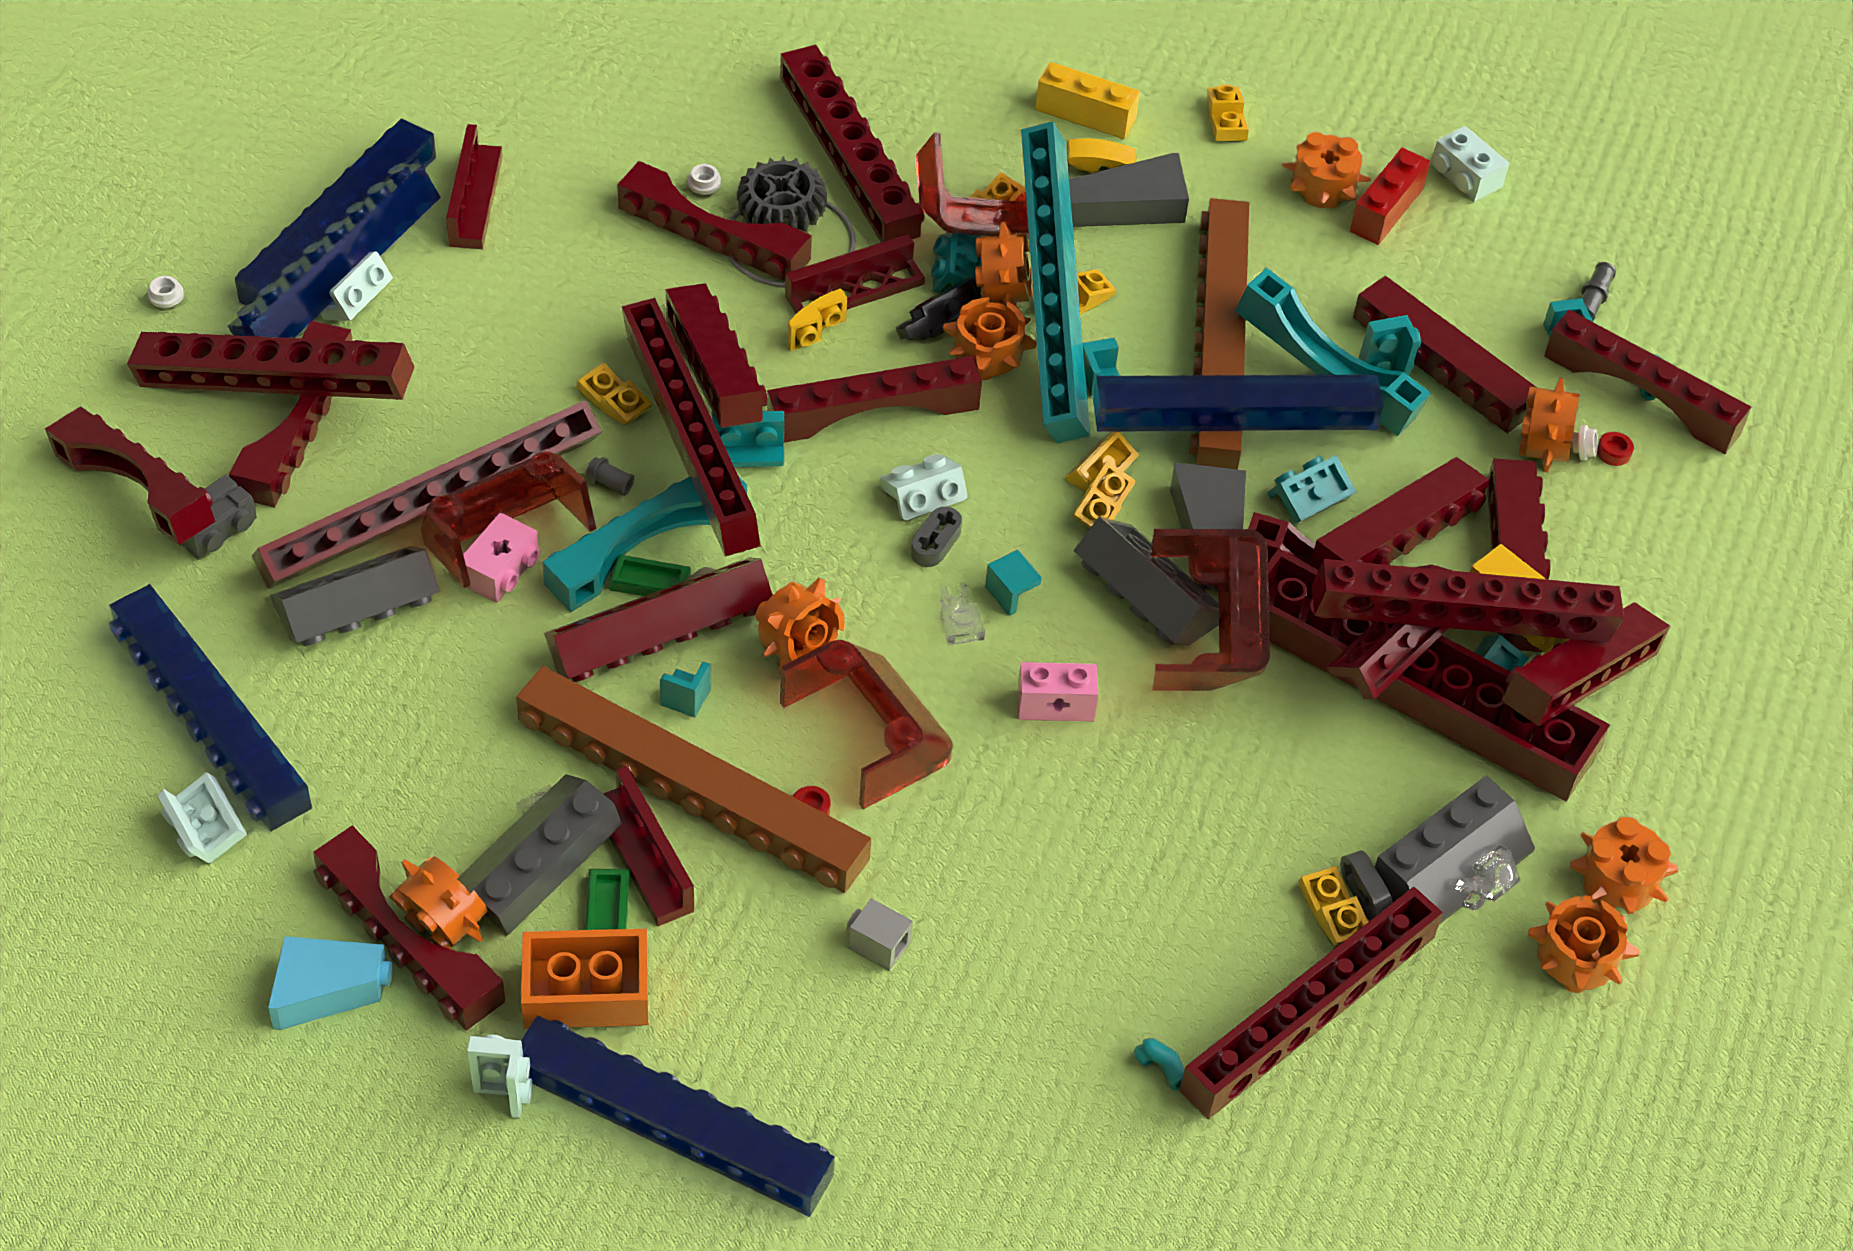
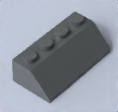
(1152, 585)
(356, 594)
(1451, 842)
(541, 850)

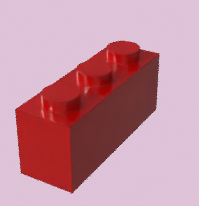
(1389, 196)

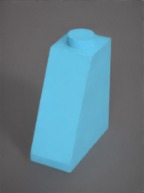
(325, 979)

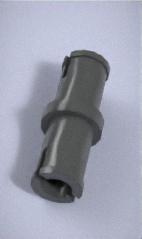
(1596, 290)

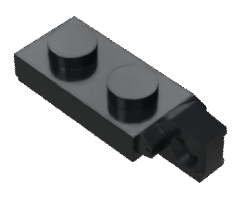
(931, 315)

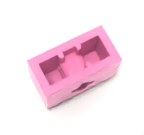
(501, 556)
(1057, 691)

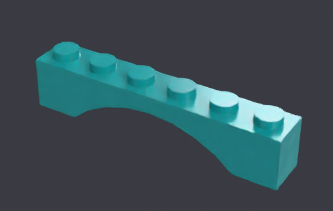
(1278, 313)
(582, 568)

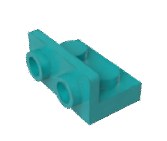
(954, 259)
(1391, 344)
(755, 443)
(1314, 488)

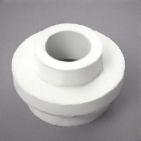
(704, 179)
(165, 292)
(1585, 442)

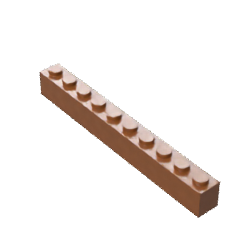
(1222, 329)
(694, 779)

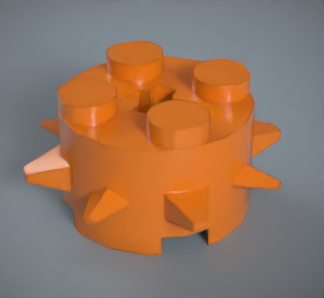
(1326, 170)
(1004, 267)
(991, 335)
(1549, 424)
(798, 621)
(1625, 865)
(439, 903)
(1583, 943)

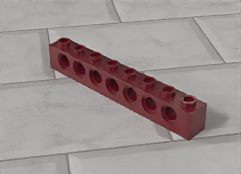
(850, 144)
(271, 365)
(1467, 600)
(1310, 1003)

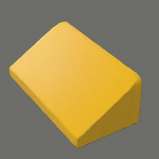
(1110, 448)

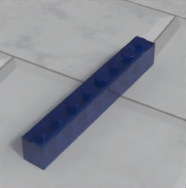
(398, 145)
(368, 227)
(1237, 403)
(210, 707)
(677, 1116)

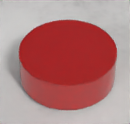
(1615, 448)
(815, 797)

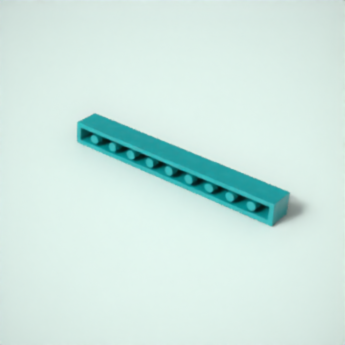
(1055, 284)

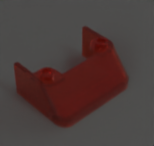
(963, 214)
(512, 492)
(1239, 567)
(911, 734)

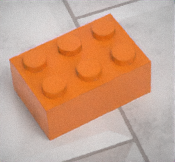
(585, 977)

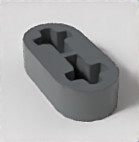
(942, 540)
(1365, 883)

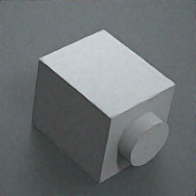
(879, 933)

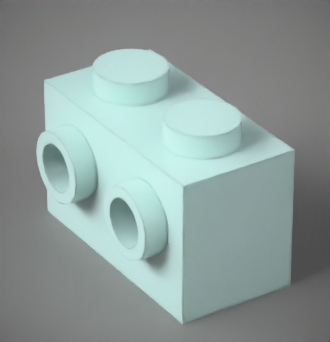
(1469, 163)

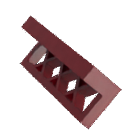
(473, 192)
(852, 270)
(1383, 655)
(649, 854)

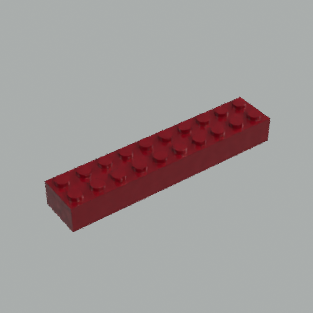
(1442, 689)

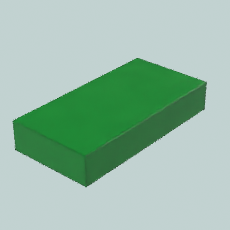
(645, 576)
(607, 899)

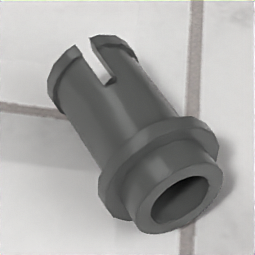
(601, 472)

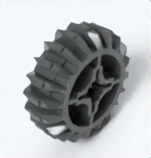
(781, 188)

